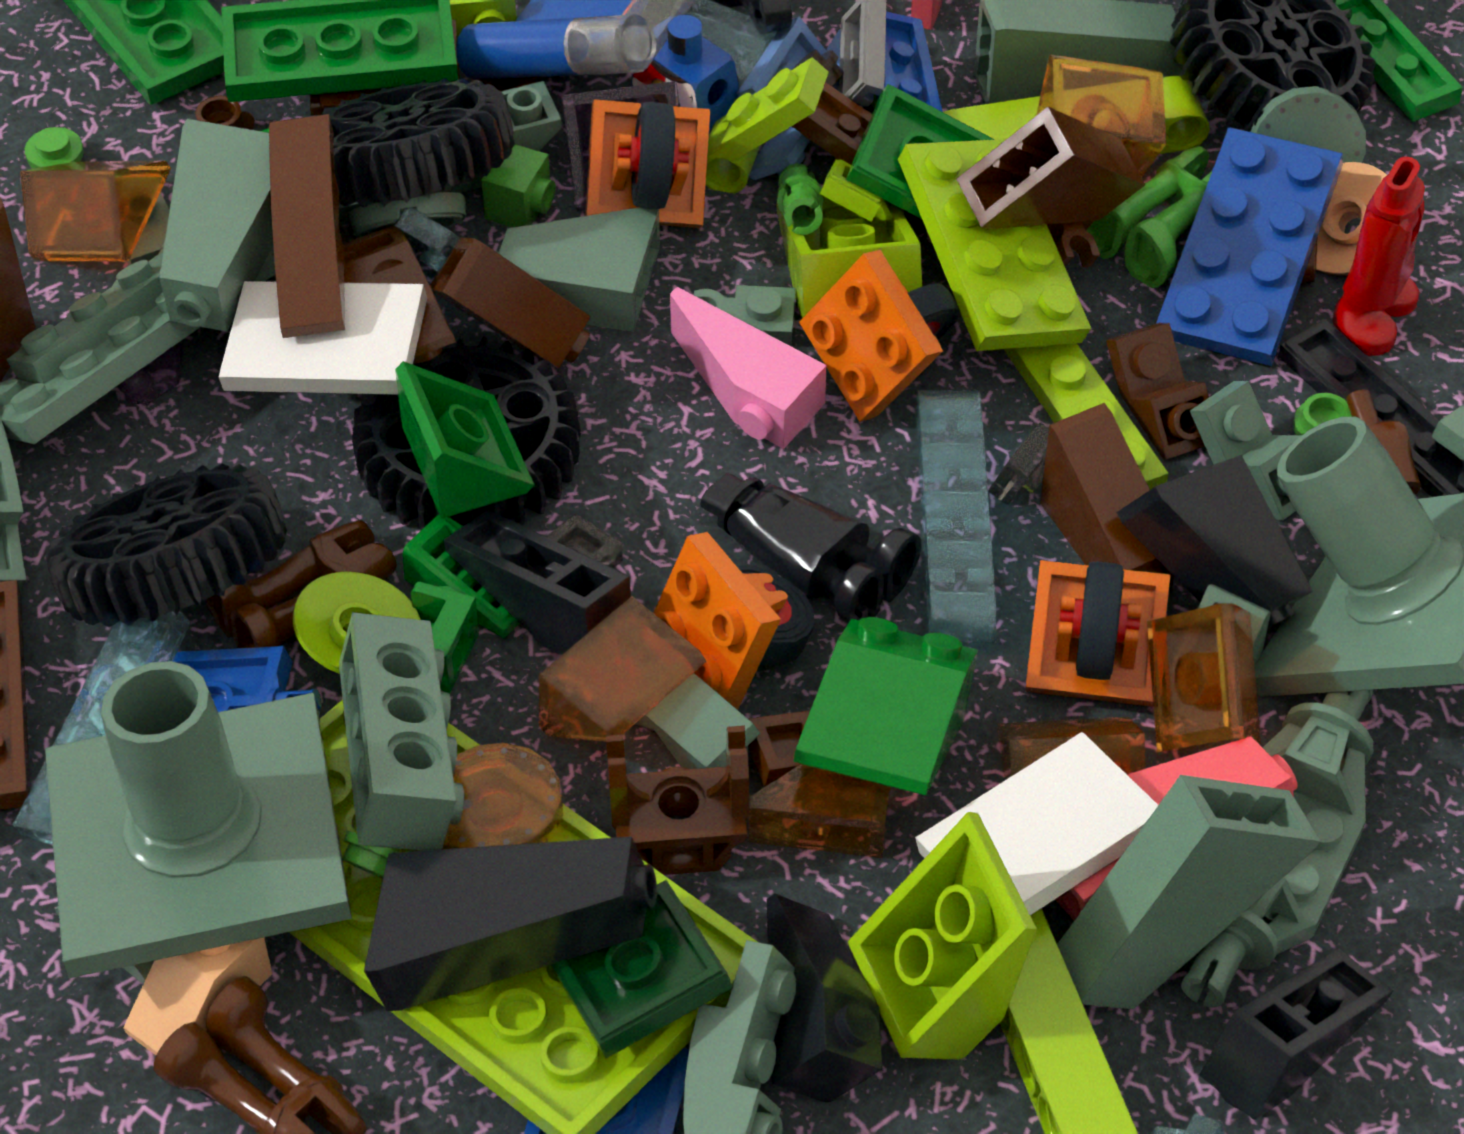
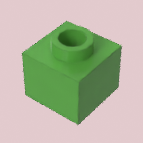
(518, 188)

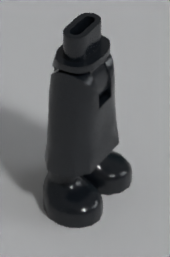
(814, 544)

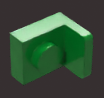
(452, 623)

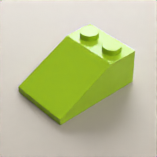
(843, 237)
(947, 947)

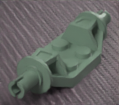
(1329, 759)

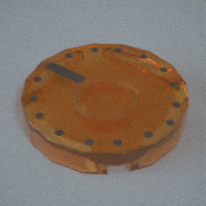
(507, 797)

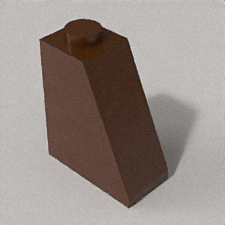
(1050, 175)
(511, 302)
(1086, 484)

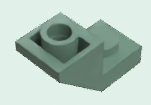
(1235, 426)
(695, 723)

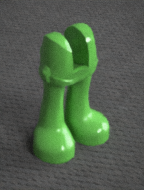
(1151, 243)

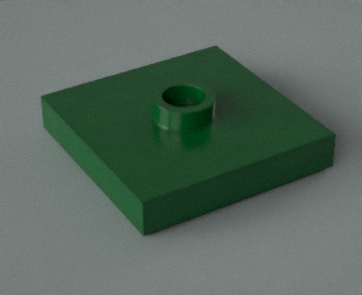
(644, 981)

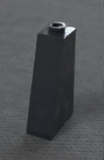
(499, 912)

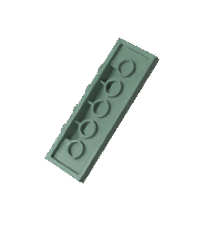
(91, 351)

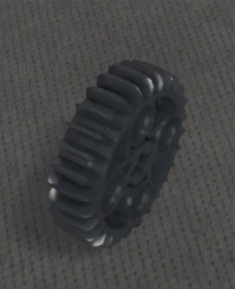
(1262, 48)
(418, 140)
(535, 408)
(166, 545)

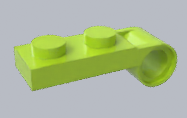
(757, 119)

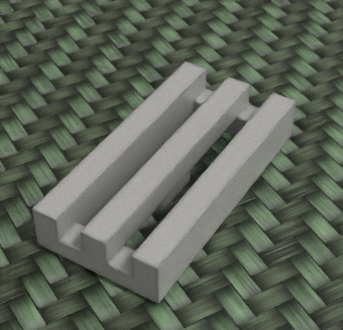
(863, 51)

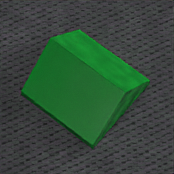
(459, 441)

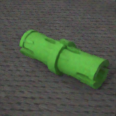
(803, 194)

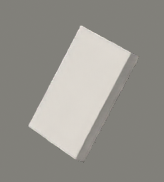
(362, 359)
(1057, 820)

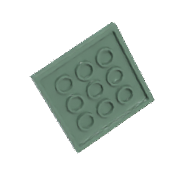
(1391, 577)
(190, 824)

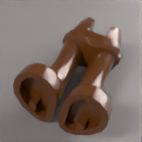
(246, 609)
(237, 1025)

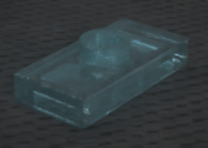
(429, 235)

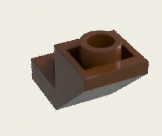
(1155, 388)

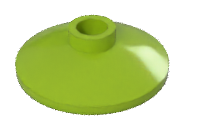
(327, 606)

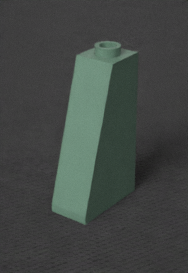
(1021, 34)
(216, 222)
(1181, 884)

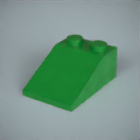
(888, 705)

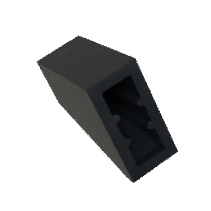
(1220, 534)

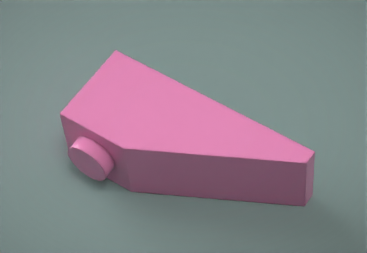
(753, 375)

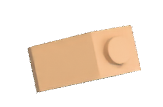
(186, 985)

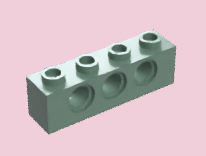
(398, 734)

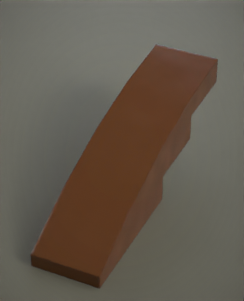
(306, 226)

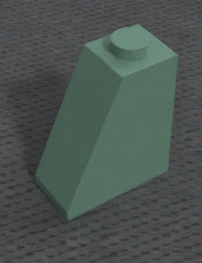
(592, 261)

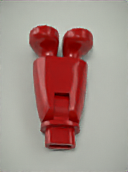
(1383, 262)

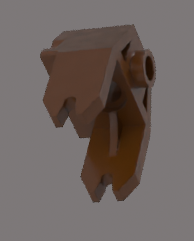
(710, 797)

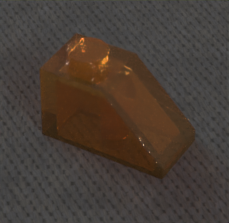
(821, 813)

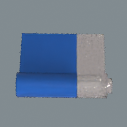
(569, 39)

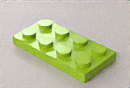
(1003, 278)

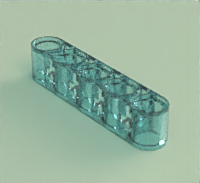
(955, 515)

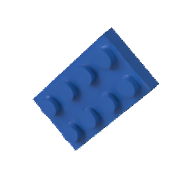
(1250, 245)

